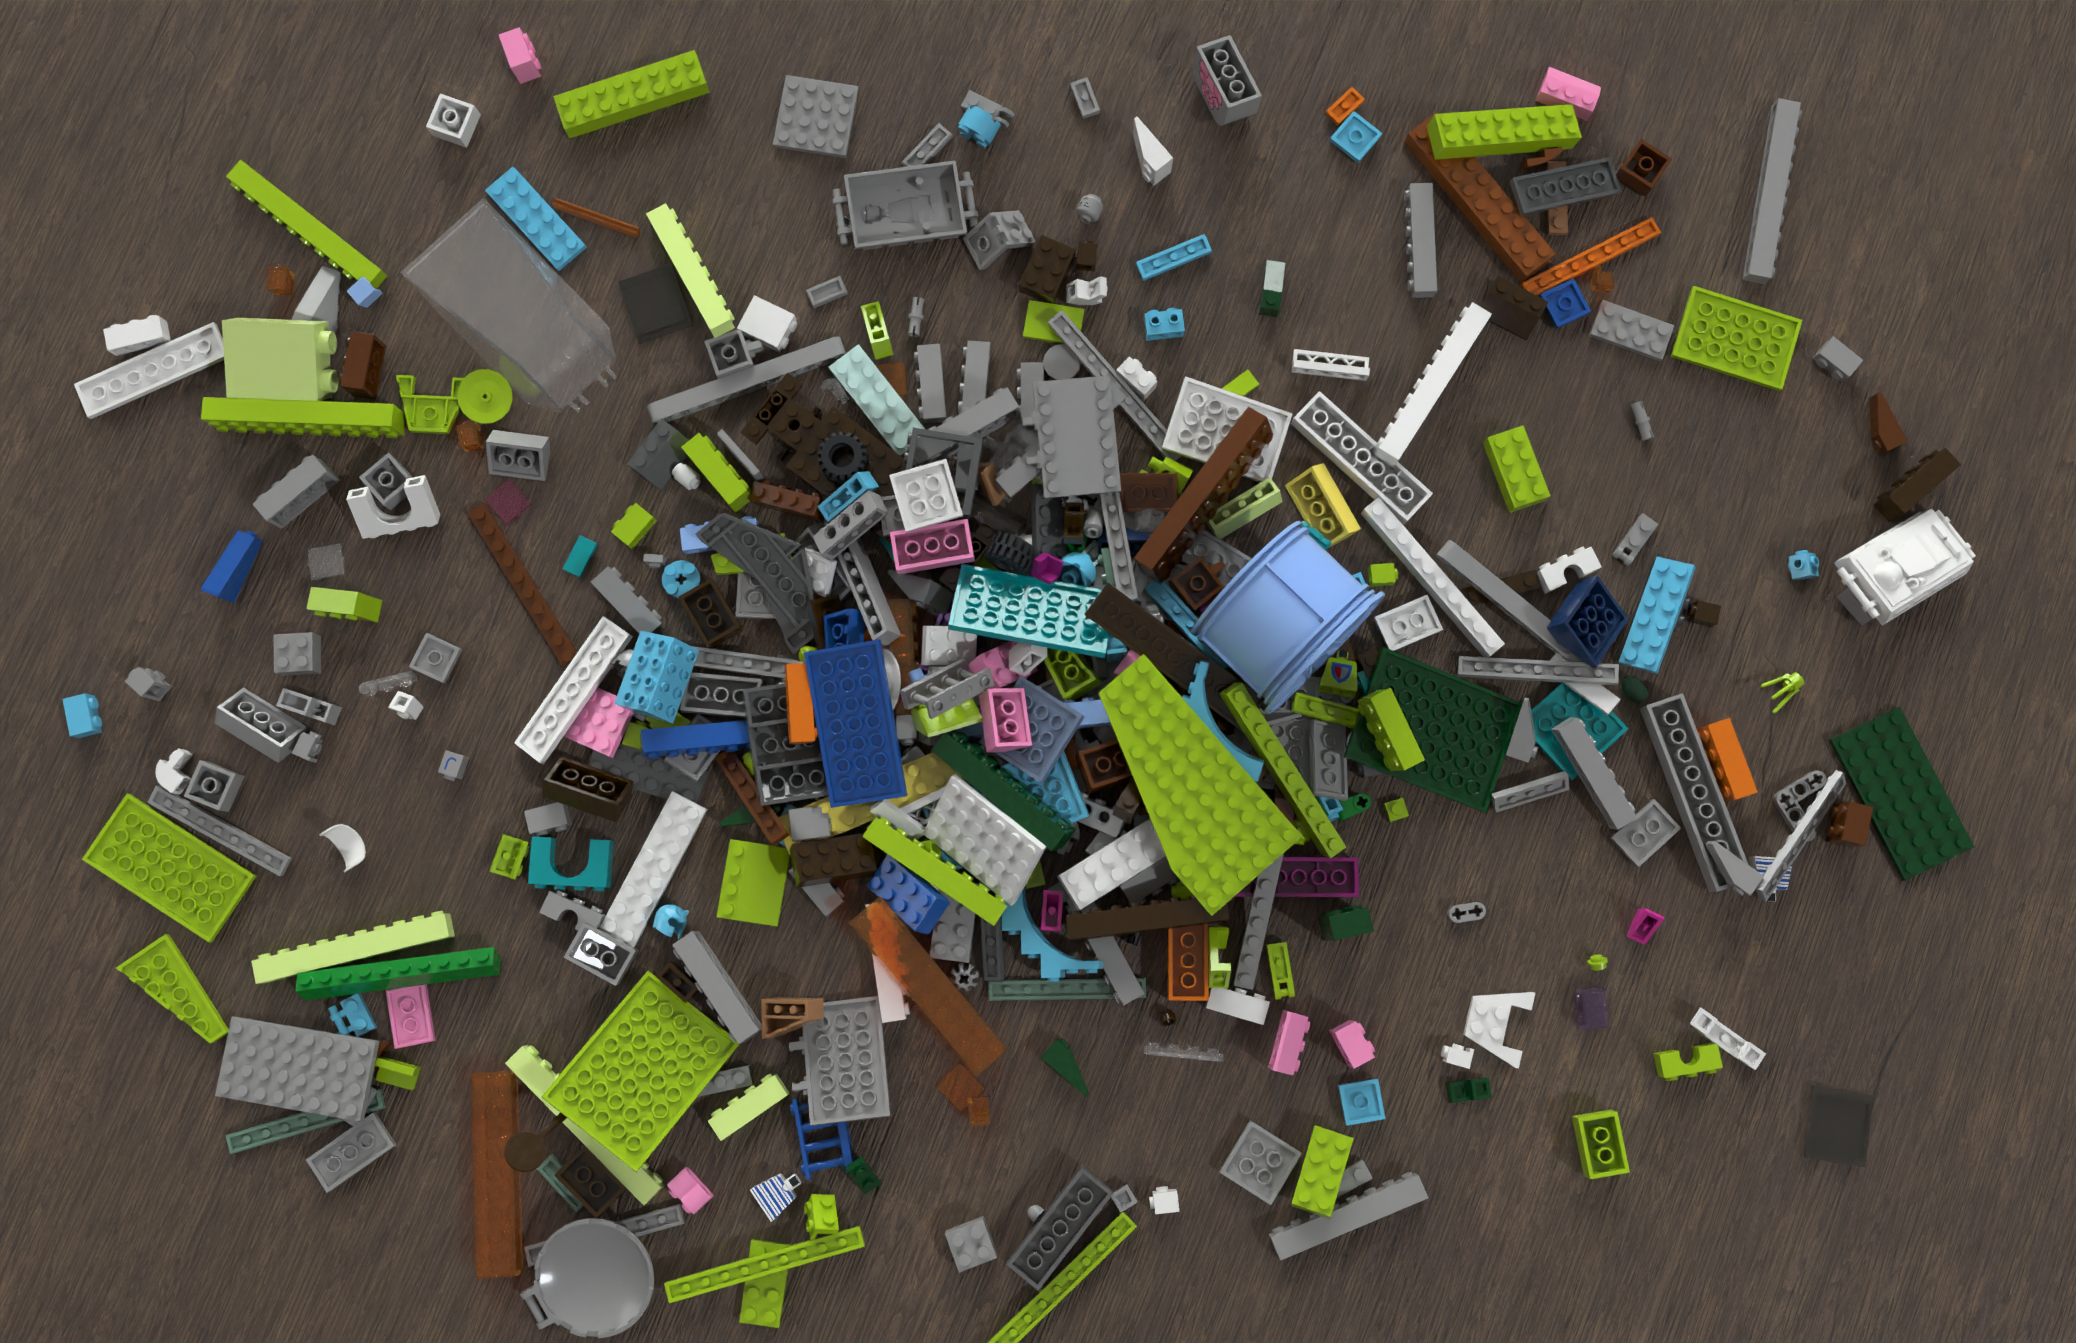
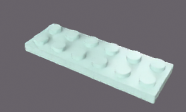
(876, 398)

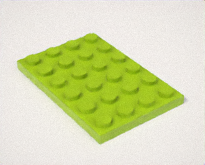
(1736, 338)

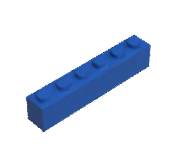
(694, 739)

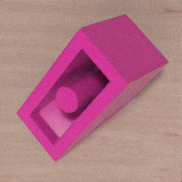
(1052, 910)

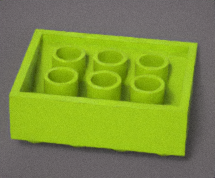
(753, 883)

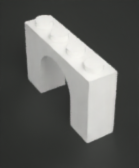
(374, 522)

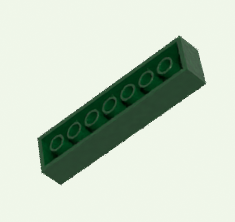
(1004, 790)

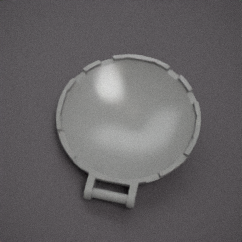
(591, 1279)

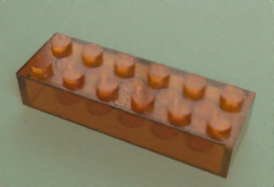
(905, 647)

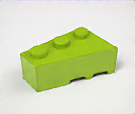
(343, 604)

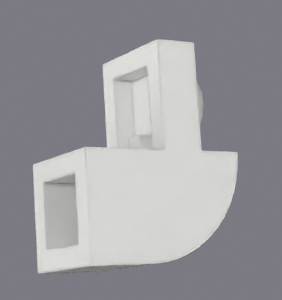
(1085, 292)
(170, 774)

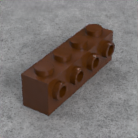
(786, 500)

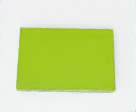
(1040, 313)

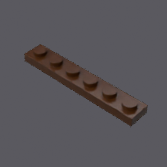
(747, 790)

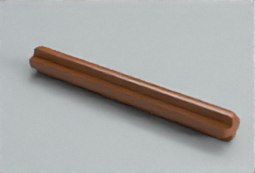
(596, 217)

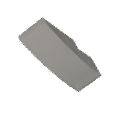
(309, 706)

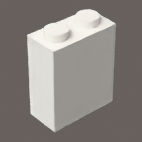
(768, 324)

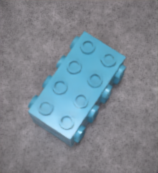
(656, 676)

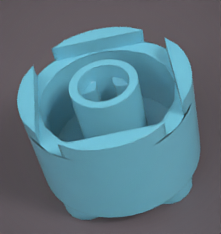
(978, 125)
(1077, 569)

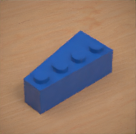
(844, 628)

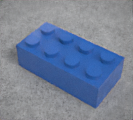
(908, 895)

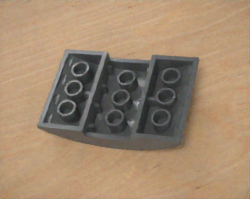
(780, 769)

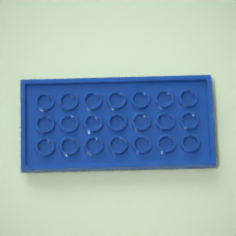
(855, 723)

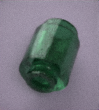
(1634, 689)

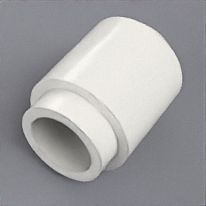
(686, 476)

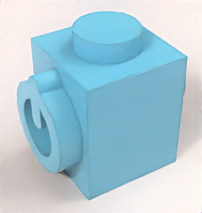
(1330, 807)

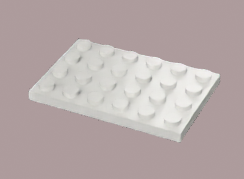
(1208, 414)
(983, 839)

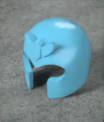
(670, 919)

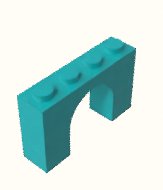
(544, 872)

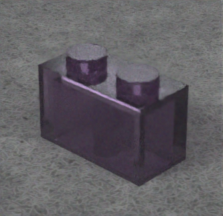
(1591, 1008)

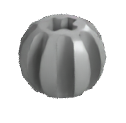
(965, 970)

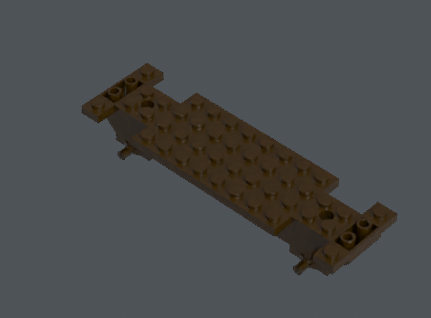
(777, 417)

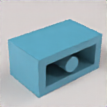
(82, 715)

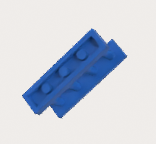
(842, 1140)

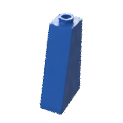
(233, 566)

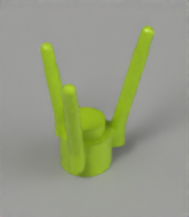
(1791, 684)

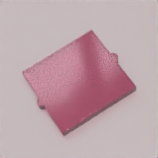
(508, 501)

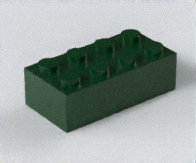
(1345, 923)

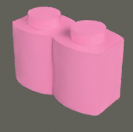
(689, 1190)

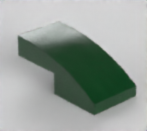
(1468, 1090)

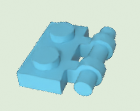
(357, 1014)

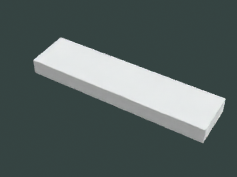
(1593, 693)

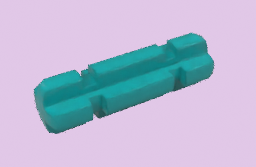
(1317, 536)

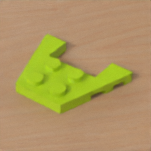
(426, 412)

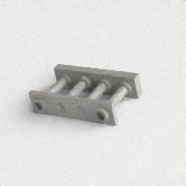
(946, 688)

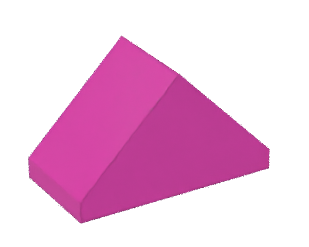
(1644, 925)

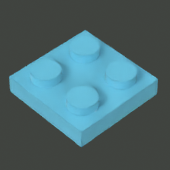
(1355, 137)
(1361, 1101)

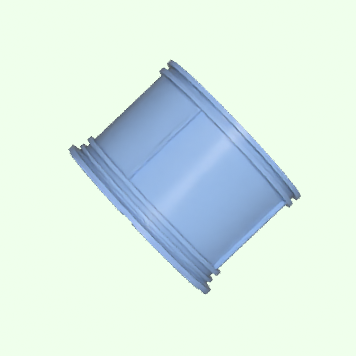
(1285, 615)

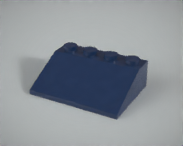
(1588, 621)

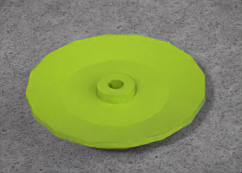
(485, 396)

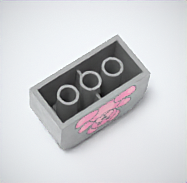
(1225, 81)

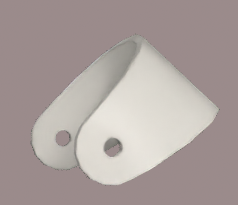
(348, 843)

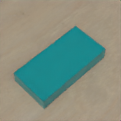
(580, 556)

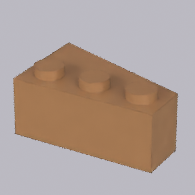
(788, 1014)

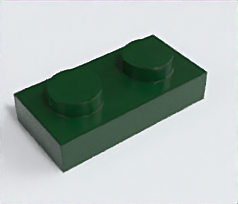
(863, 1175)

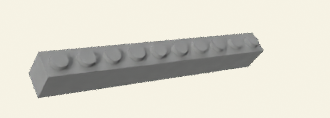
(1771, 191)

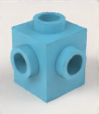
(1803, 565)

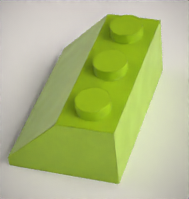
(955, 718)

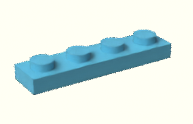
(1173, 257)

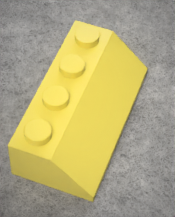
(1322, 504)

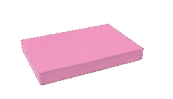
(410, 1016)

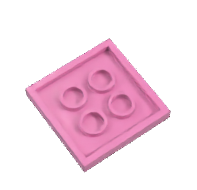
(600, 723)

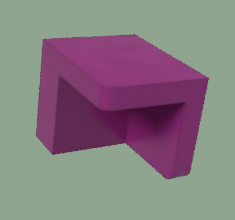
(1047, 568)

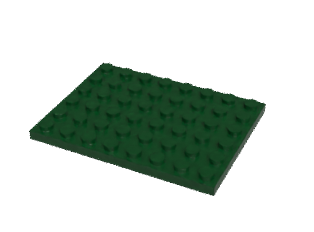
(1455, 724)

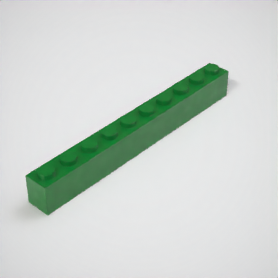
(398, 973)

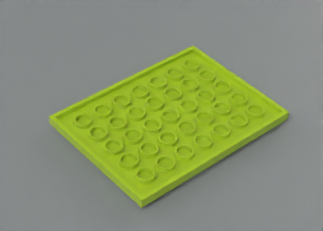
(641, 1071)

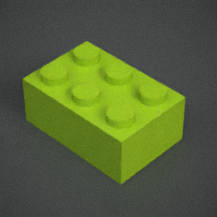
(1600, 1144)

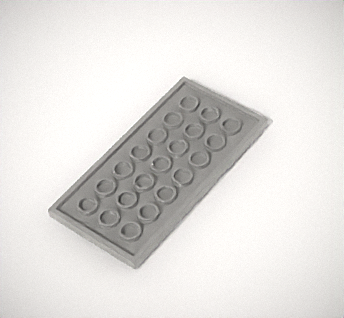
(297, 1068)

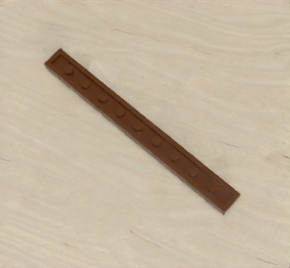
(523, 584)

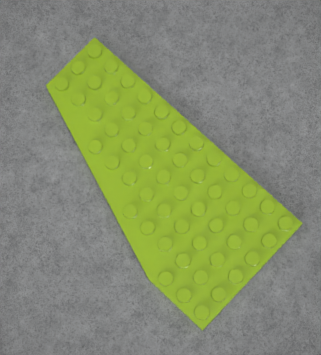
(1200, 800)

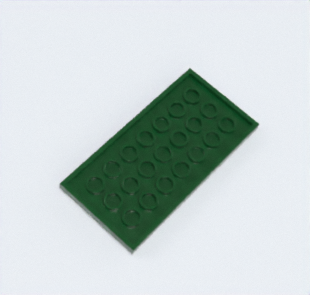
(1905, 793)

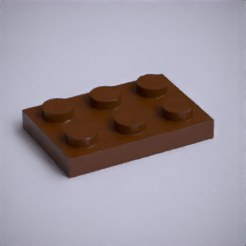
(1148, 491)

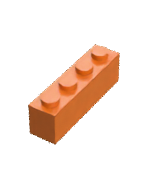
(799, 705)

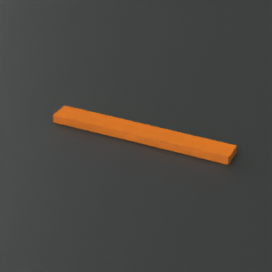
(1592, 257)

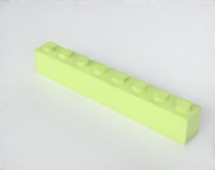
(690, 270)

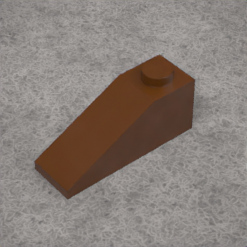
(1885, 429)

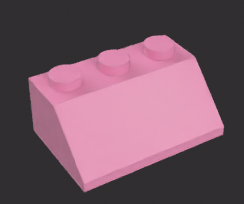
(1565, 89)
(1005, 719)
(1289, 1043)

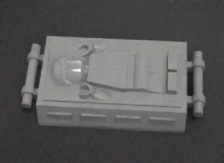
(905, 205)

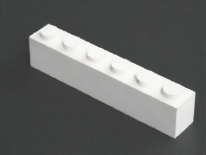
(890, 994)

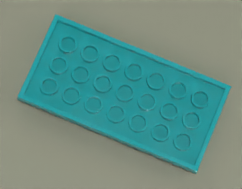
(1026, 611)

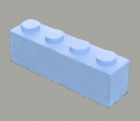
(692, 544)

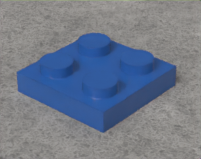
(1565, 304)

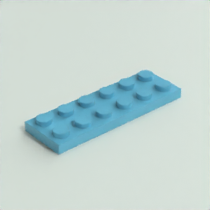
(535, 218)
(1657, 615)

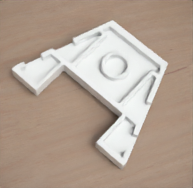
(1489, 1019)

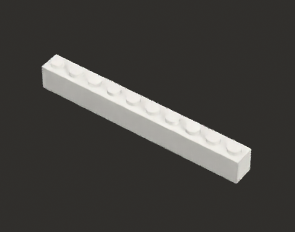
(1432, 385)
(1432, 578)

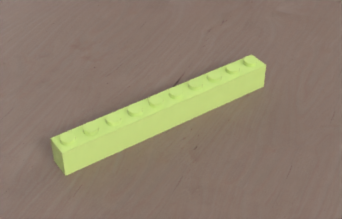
(353, 948)
(539, 1077)

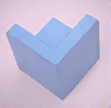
(364, 293)

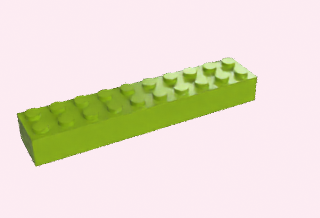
(303, 416)

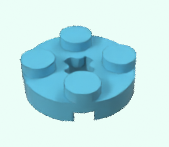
(673, 571)

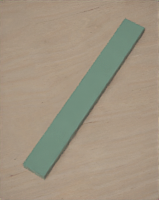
(1054, 990)
(288, 1127)

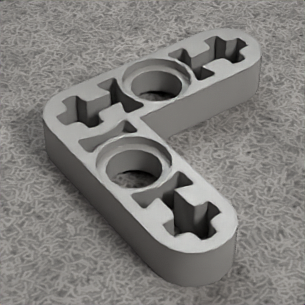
(1793, 798)

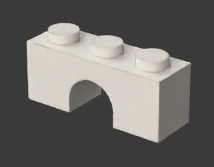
(1583, 562)

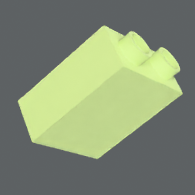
(279, 359)

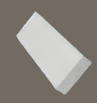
(898, 819)

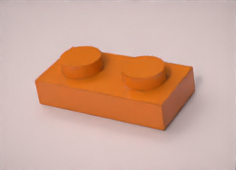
(1344, 106)

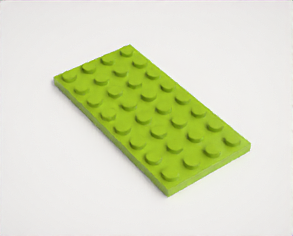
(169, 867)

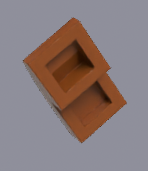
(1543, 156)

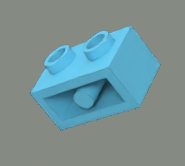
(1164, 324)

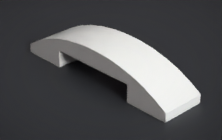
(1727, 1039)

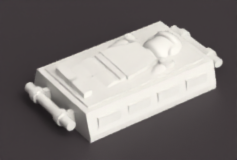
(1905, 565)

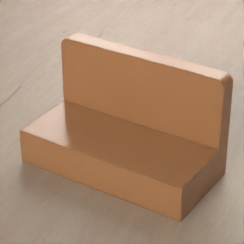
(986, 477)

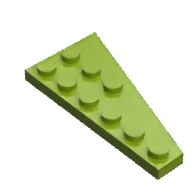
(171, 982)

